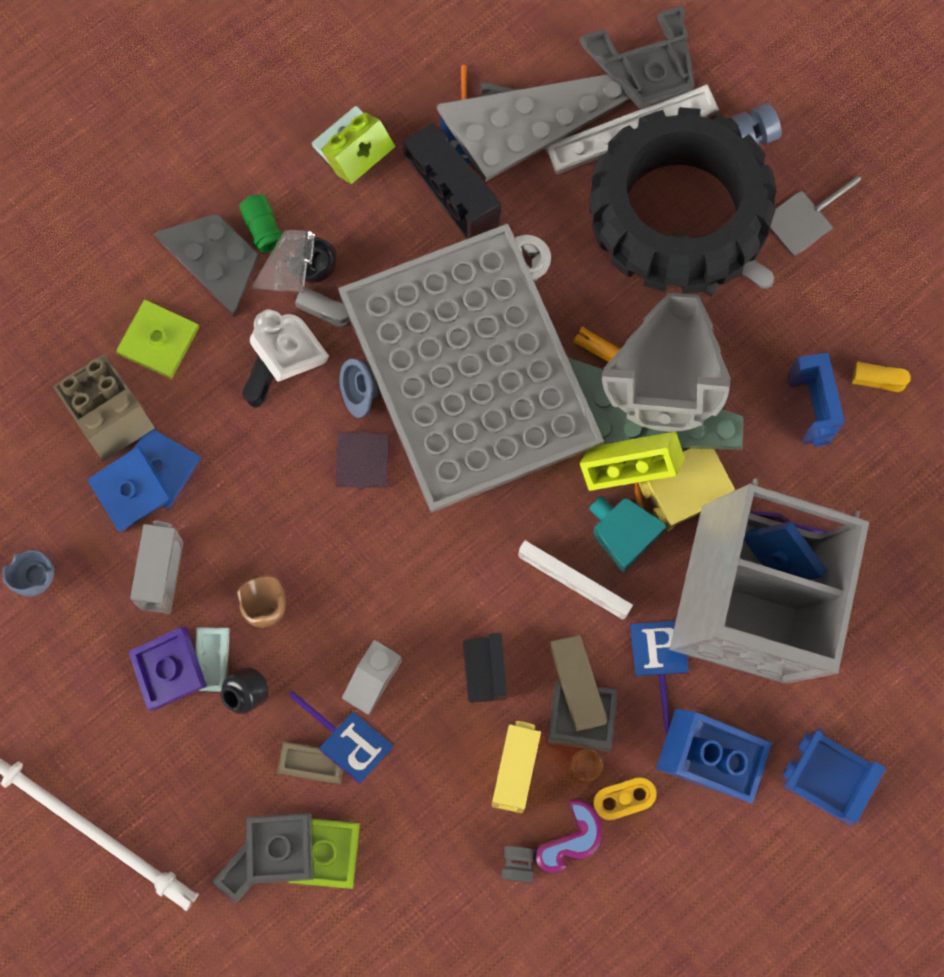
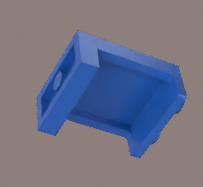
(819, 376)
(832, 777)

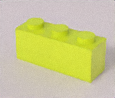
(632, 461)

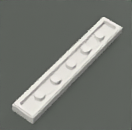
(593, 143)

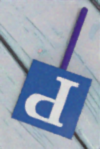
(652, 656)
(352, 745)

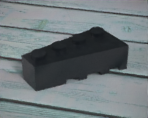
(452, 181)

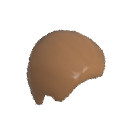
(262, 601)

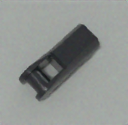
(257, 384)

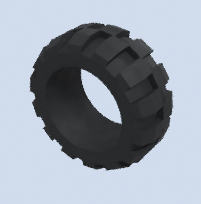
(690, 142)

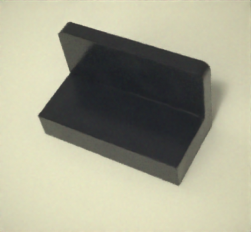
(485, 669)

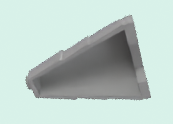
(669, 368)

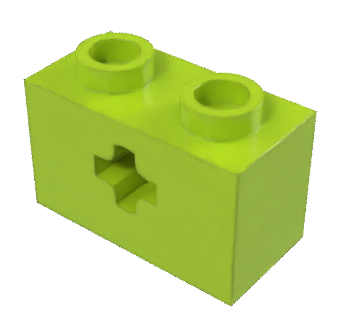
(358, 147)

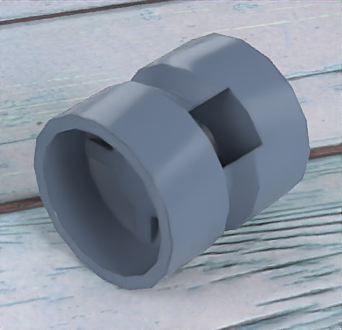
(760, 124)

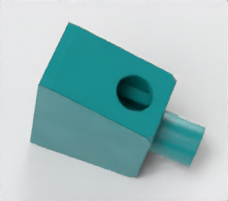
(625, 530)

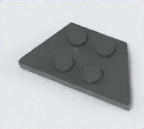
(213, 257)

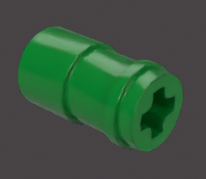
(261, 221)

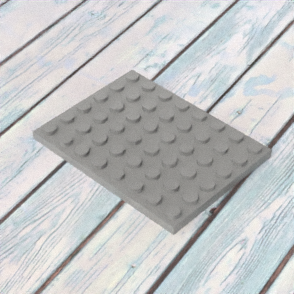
(470, 367)

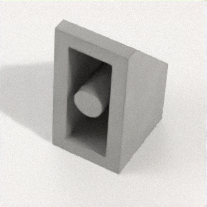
(372, 677)

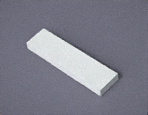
(574, 580)

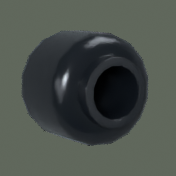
(244, 690)

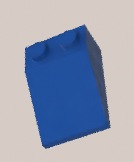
(713, 755)

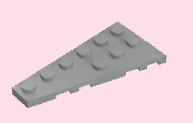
(517, 124)

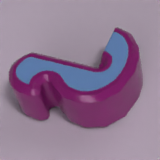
(573, 846)

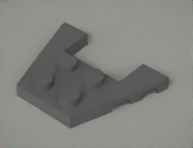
(652, 71)

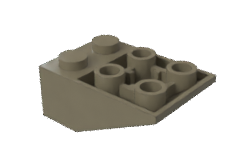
(103, 407)

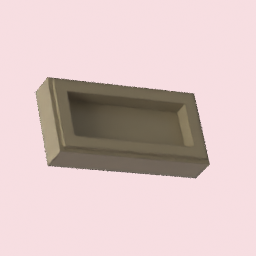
(308, 763)

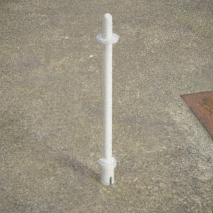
(164, 882)

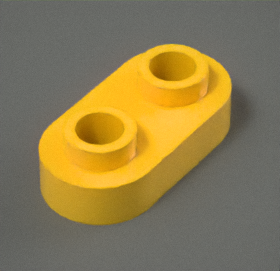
(624, 799)

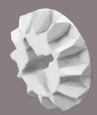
(535, 247)

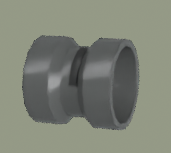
(518, 872)

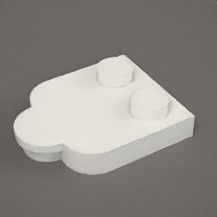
(286, 344)

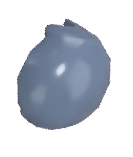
(29, 573)

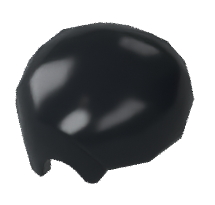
(323, 261)

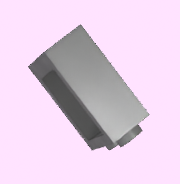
(157, 568)

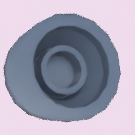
(358, 387)

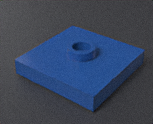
(170, 461)
(129, 489)
(785, 550)

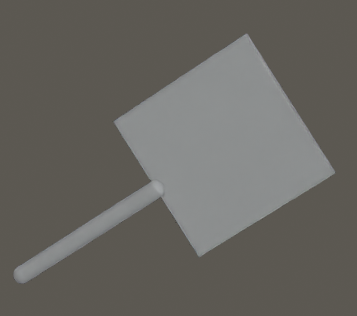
(800, 222)

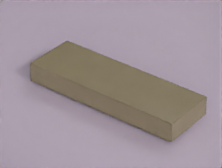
(578, 683)

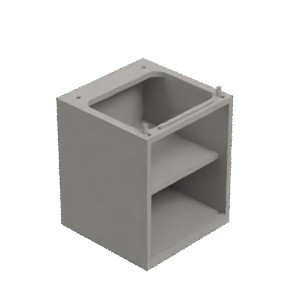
(759, 615)

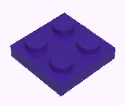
(167, 669)

